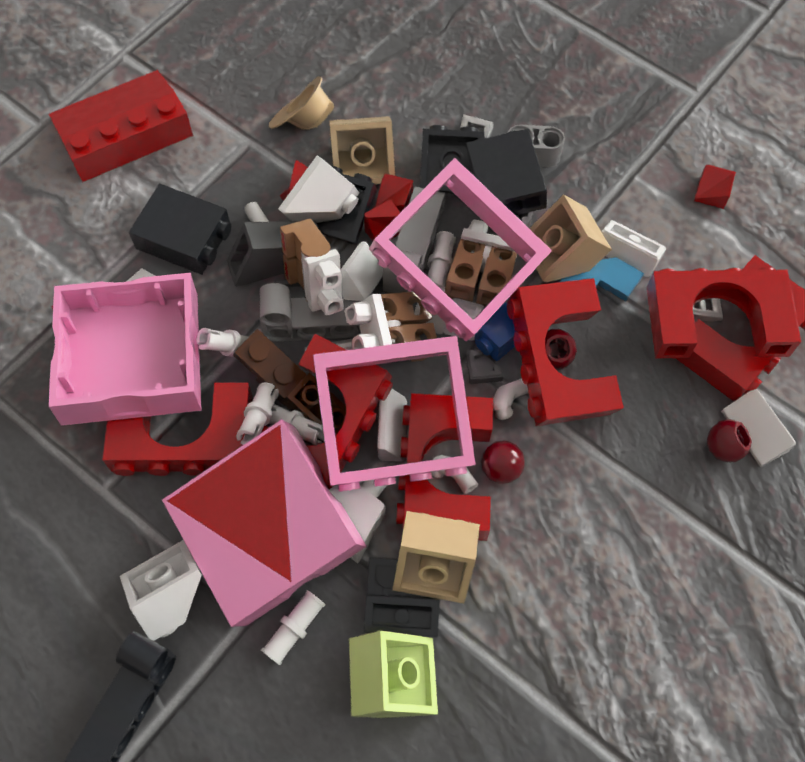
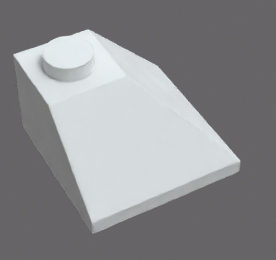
(320, 195)
(162, 590)

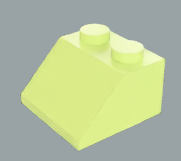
(392, 675)

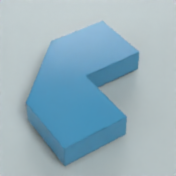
(613, 276)

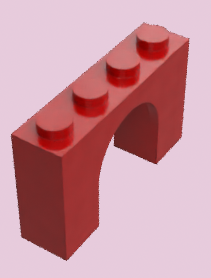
(760, 294)
(731, 366)
(362, 391)
(551, 394)
(431, 422)
(131, 448)

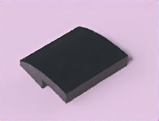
(397, 610)

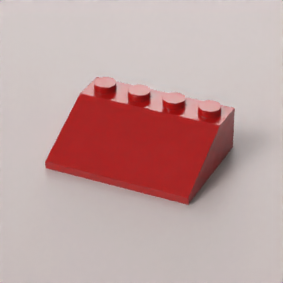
(121, 125)

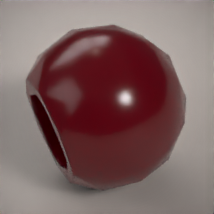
(560, 348)
(729, 441)
(503, 462)

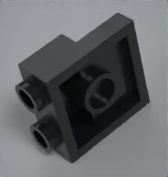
(441, 147)
(351, 224)

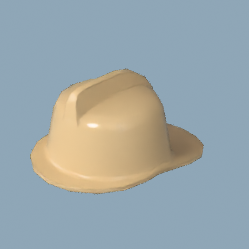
(307, 109)

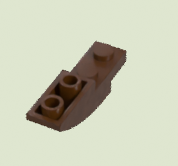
(295, 387)

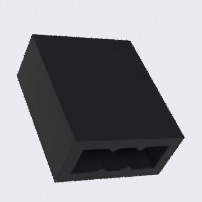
(509, 170)
(181, 229)

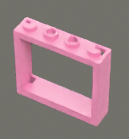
(494, 214)
(387, 354)

